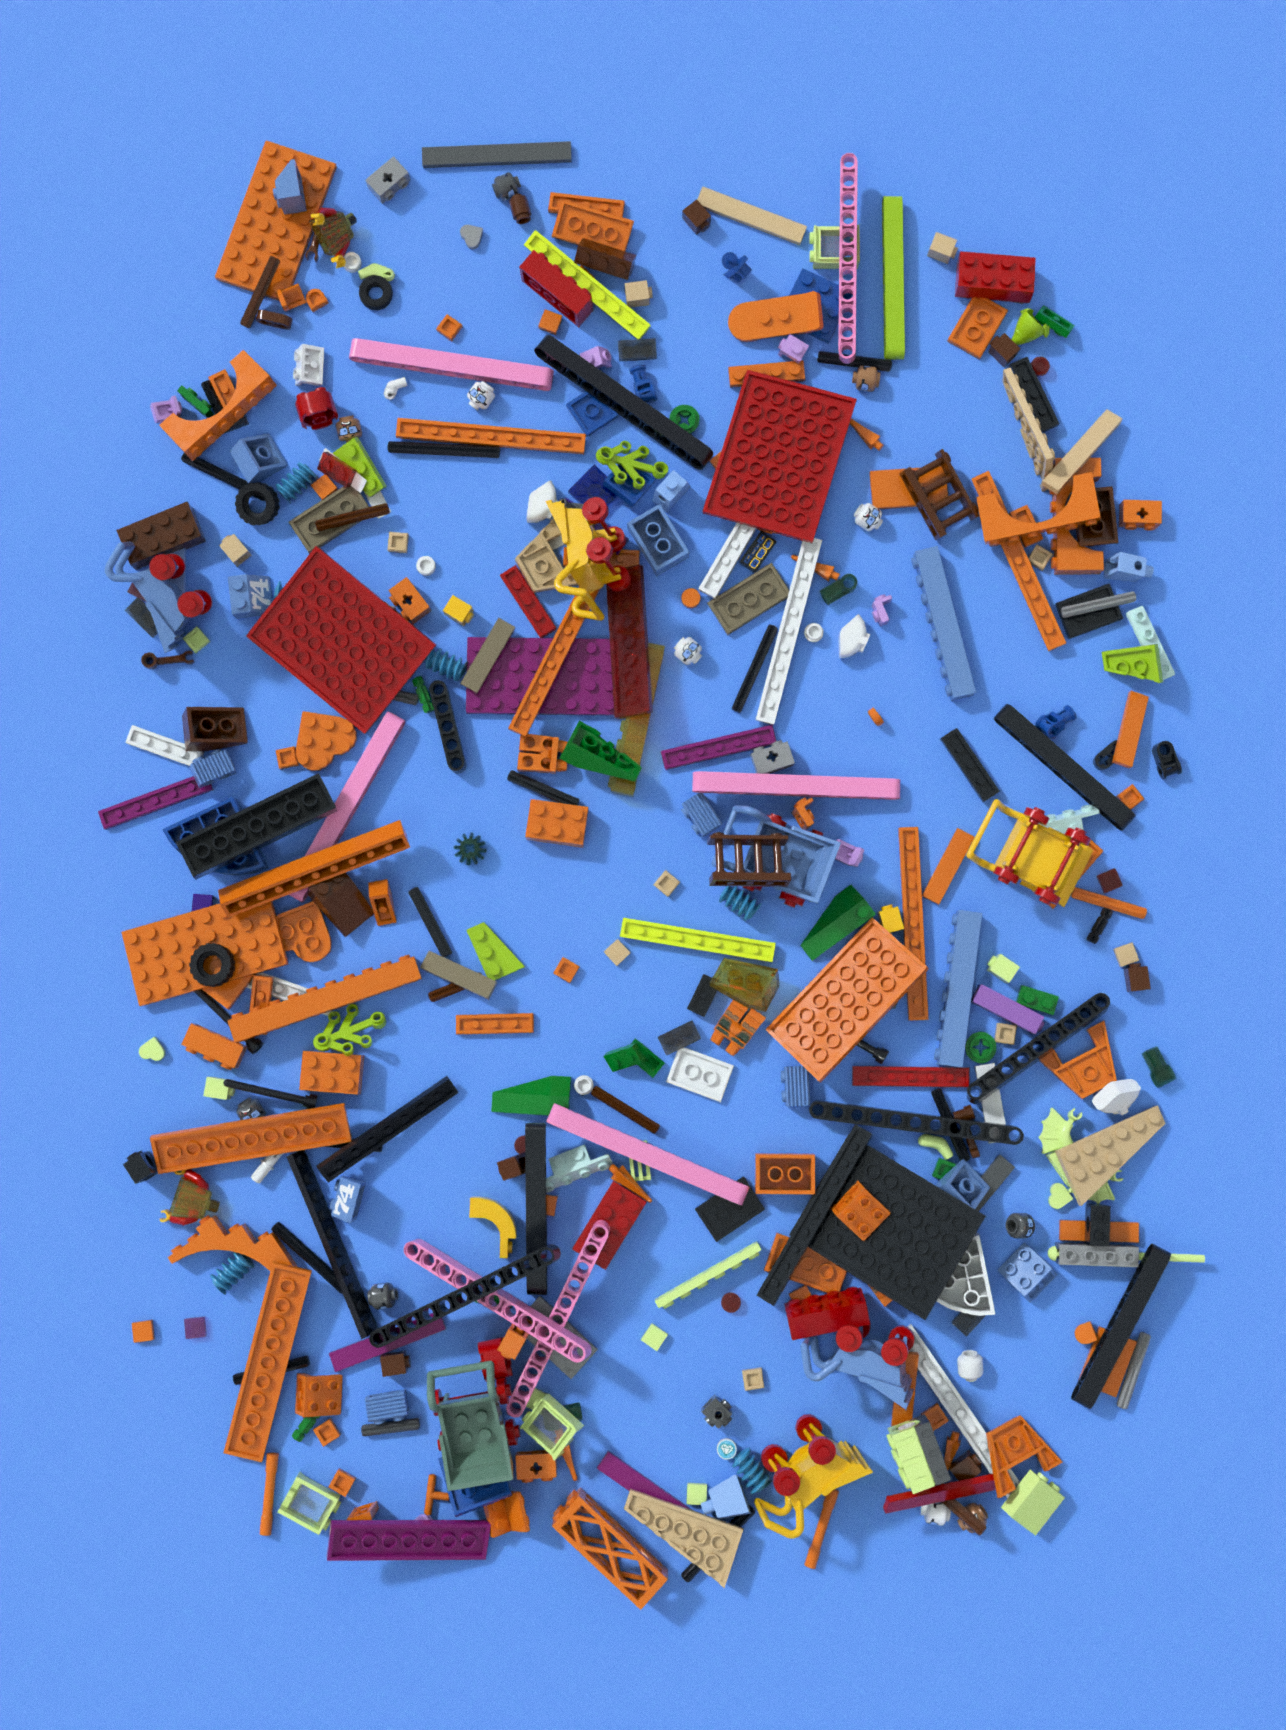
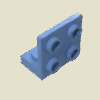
(1027, 1272)

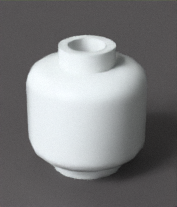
(970, 1365)

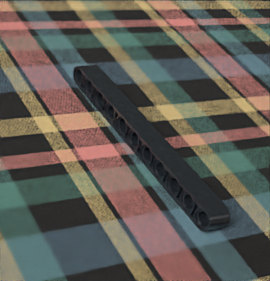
(623, 402)
(924, 1127)
(455, 1298)

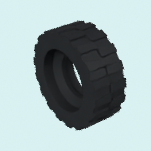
(267, 493)
(225, 972)

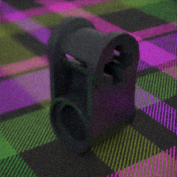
(1167, 760)

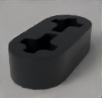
(1105, 752)

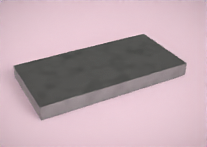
(563, 1363)

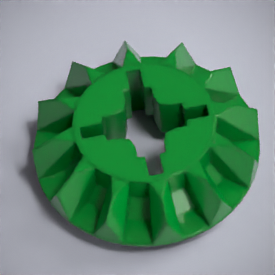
(685, 411)
(987, 1041)

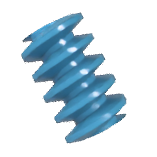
(295, 481)
(446, 665)
(739, 902)
(231, 1272)
(751, 1471)

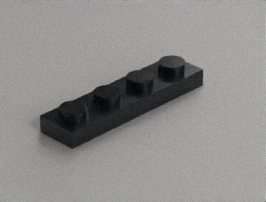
(1034, 394)
(969, 765)

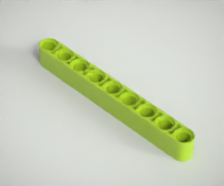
(893, 277)

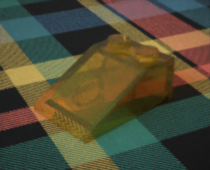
(746, 983)

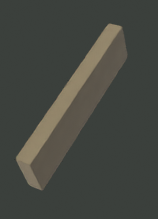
(488, 655)
(458, 975)

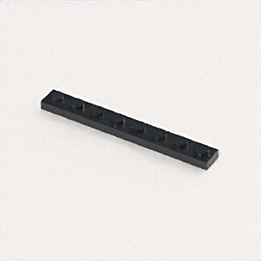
(387, 1129)

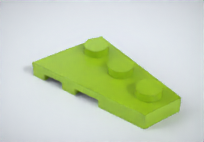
(356, 456)
(1135, 661)
(493, 953)

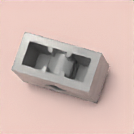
(388, 180)
(783, 758)

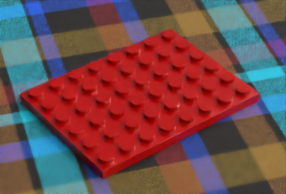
(779, 456)
(341, 640)

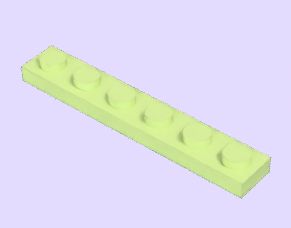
(701, 1279)

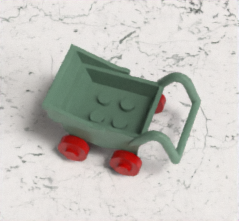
(473, 1430)

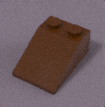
(1106, 529)
(213, 728)
(341, 903)

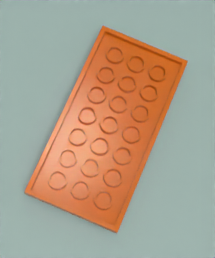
(263, 228)
(163, 949)
(846, 999)

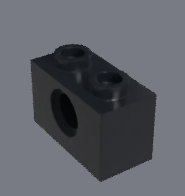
(140, 1166)
(1097, 1224)

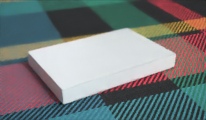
(700, 1073)

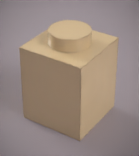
(942, 248)
(638, 293)
(234, 549)

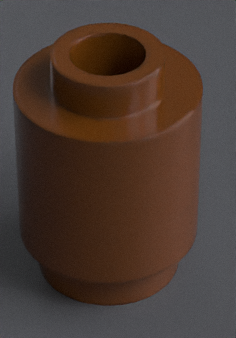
(520, 208)

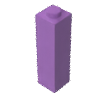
(1008, 1009)

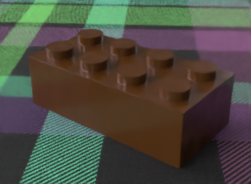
(162, 534)

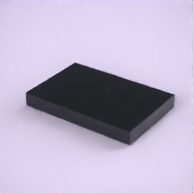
(1090, 621)
(725, 1216)

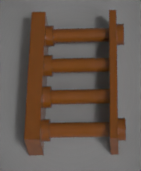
(920, 494)
(740, 876)

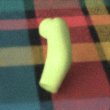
(378, 270)
(937, 1143)

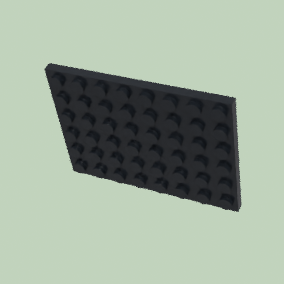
(914, 1247)

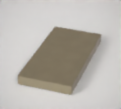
(337, 503)
(749, 599)

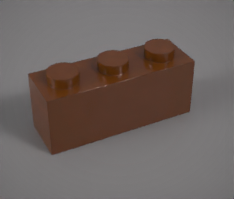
(605, 259)

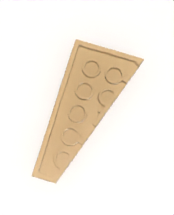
(1034, 440)
(1100, 1155)
(696, 1536)

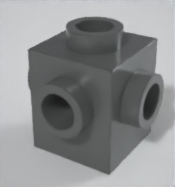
(712, 1406)

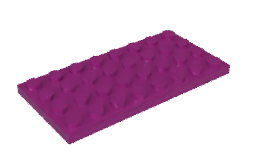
(579, 689)

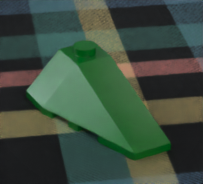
(593, 753)
(841, 917)
(534, 1096)

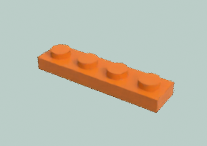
(785, 370)

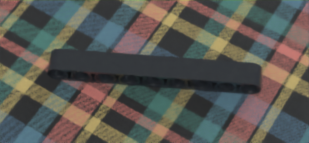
(1064, 767)
(1033, 1056)
(536, 1202)
(1120, 1326)

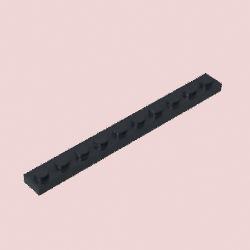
(814, 1215)
(332, 1243)

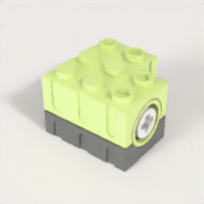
(917, 1454)

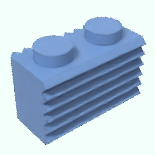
(212, 768)
(701, 814)
(796, 1086)
(387, 1406)

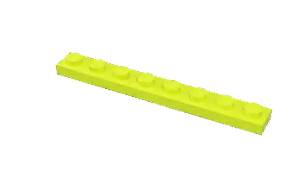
(600, 295)
(697, 939)

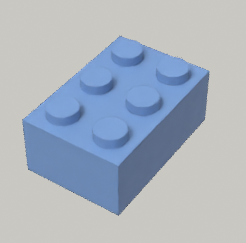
(658, 540)

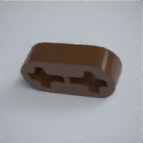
(274, 319)

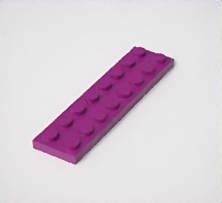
(407, 1540)

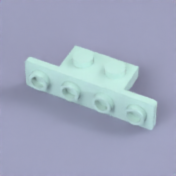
(1147, 636)
(1070, 818)
(573, 1166)

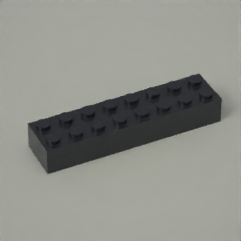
(256, 826)

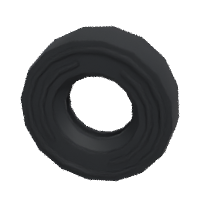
(375, 304)

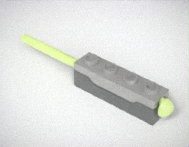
(1112, 1255)

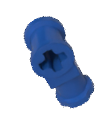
(643, 387)
(1055, 722)

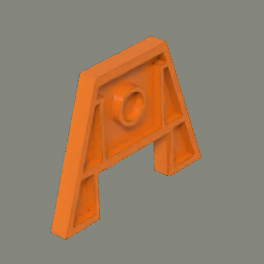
(1089, 1070)
(1011, 1445)

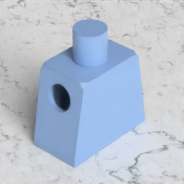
(671, 490)
(1127, 567)
(727, 1499)

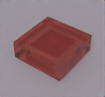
(1109, 880)

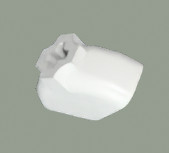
(537, 506)
(852, 637)
(1117, 1096)

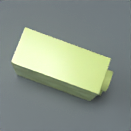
(1033, 1501)

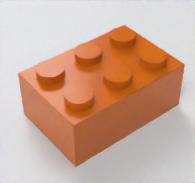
(556, 823)
(331, 1072)
(784, 1173)

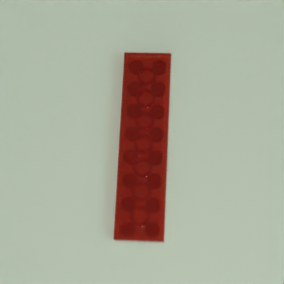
(629, 647)

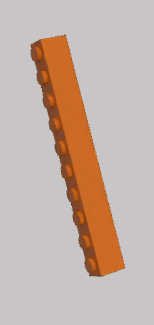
(313, 869)
(325, 999)

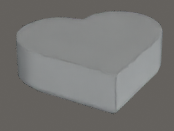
(471, 235)

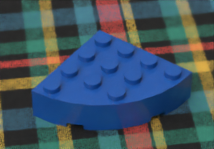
(246, 865)

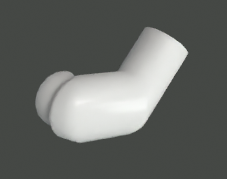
(393, 386)

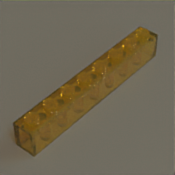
(636, 728)

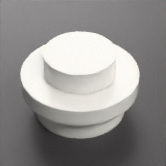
(813, 632)
(583, 1085)

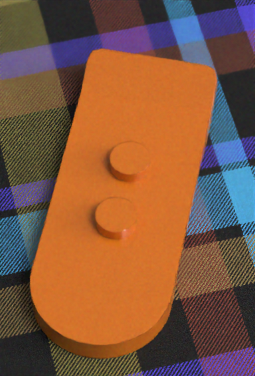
(776, 317)

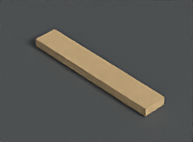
(752, 216)
(1081, 451)

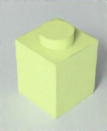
(1002, 968)
(215, 1089)

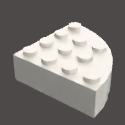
(969, 1284)

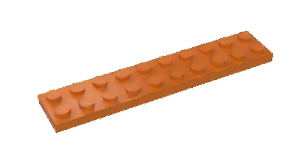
(251, 1138)
(267, 1361)

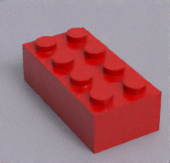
(995, 277)
(556, 288)
(620, 1210)
(826, 1313)

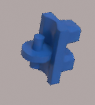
(737, 267)

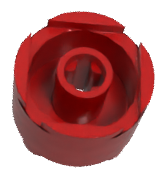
(316, 408)
(489, 1352)

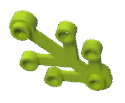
(628, 462)
(347, 1032)

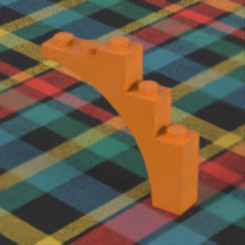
(239, 1240)

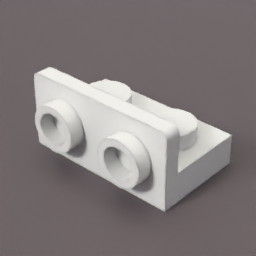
(308, 365)

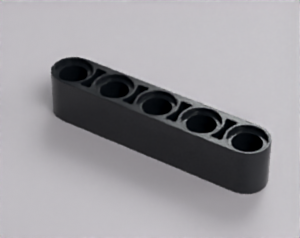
(442, 719)

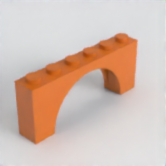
(251, 387)
(1080, 509)
(1068, 555)

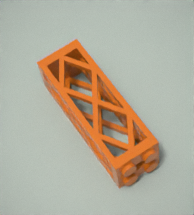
(635, 1592)

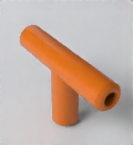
(431, 1494)

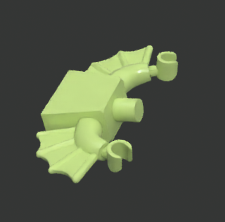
(1057, 1135)

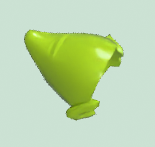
(1028, 328)

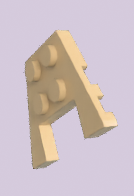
(540, 563)

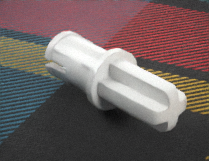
(263, 1169)

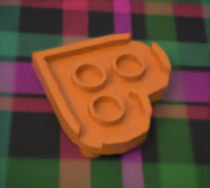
(322, 739)
(305, 932)

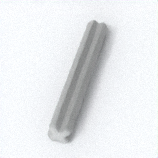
(1098, 604)
(1133, 1370)

